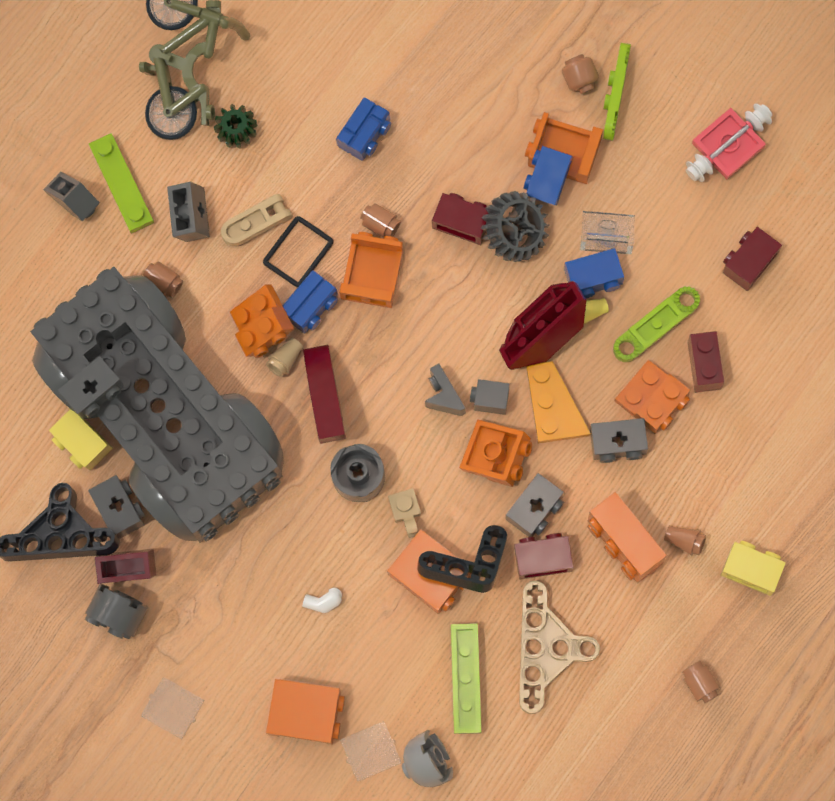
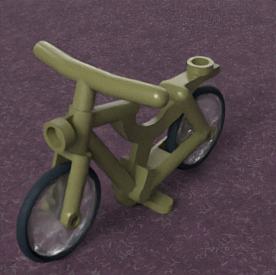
(171, 109)

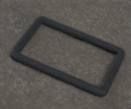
(282, 238)

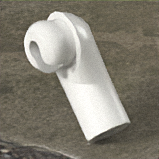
(325, 603)

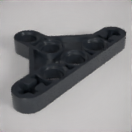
(45, 532)

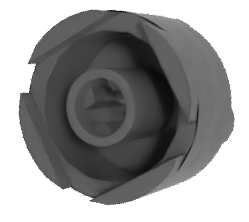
(353, 459)
(116, 611)

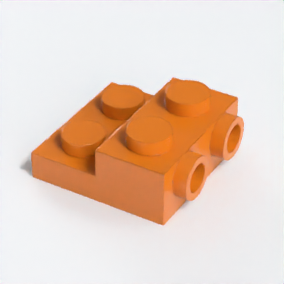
(261, 322)
(653, 397)
(496, 453)

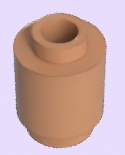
(380, 220)
(164, 278)
(701, 682)

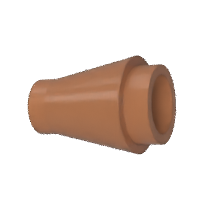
(686, 539)

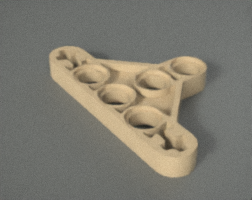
(546, 660)

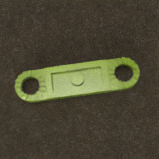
(613, 101)
(656, 324)

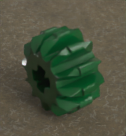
(226, 124)

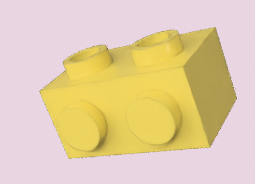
(80, 440)
(753, 568)

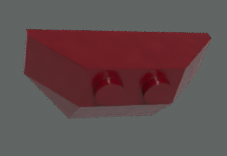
(545, 326)

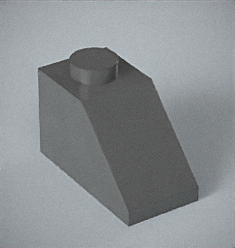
(72, 196)

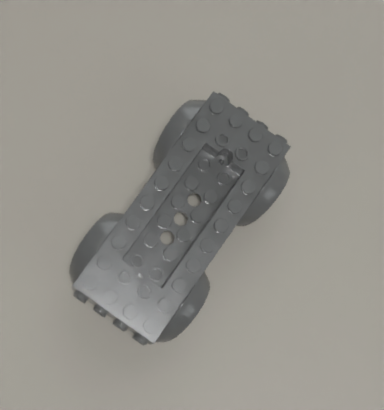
(225, 444)

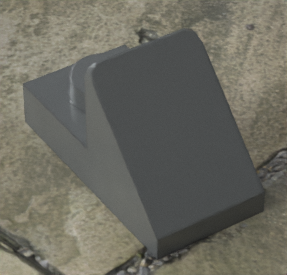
(447, 399)

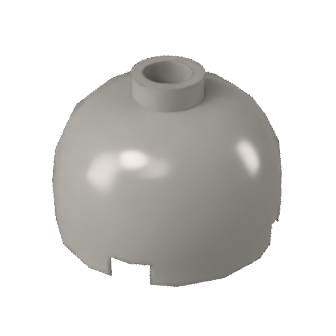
(425, 761)

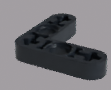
(478, 568)

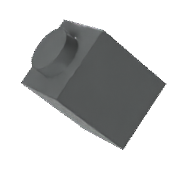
(490, 396)

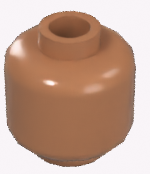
(580, 73)

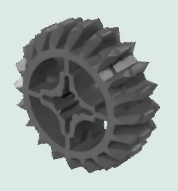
(526, 221)

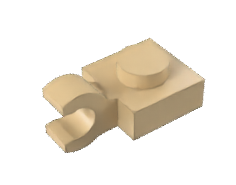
(405, 508)

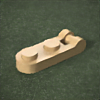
(255, 221)

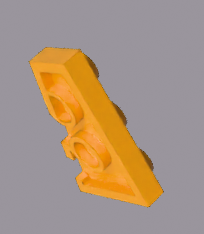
(553, 406)

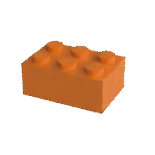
(625, 538)

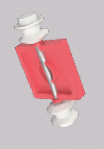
(729, 143)

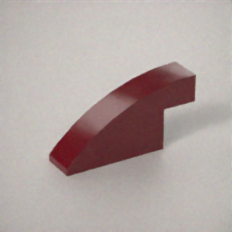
(324, 394)

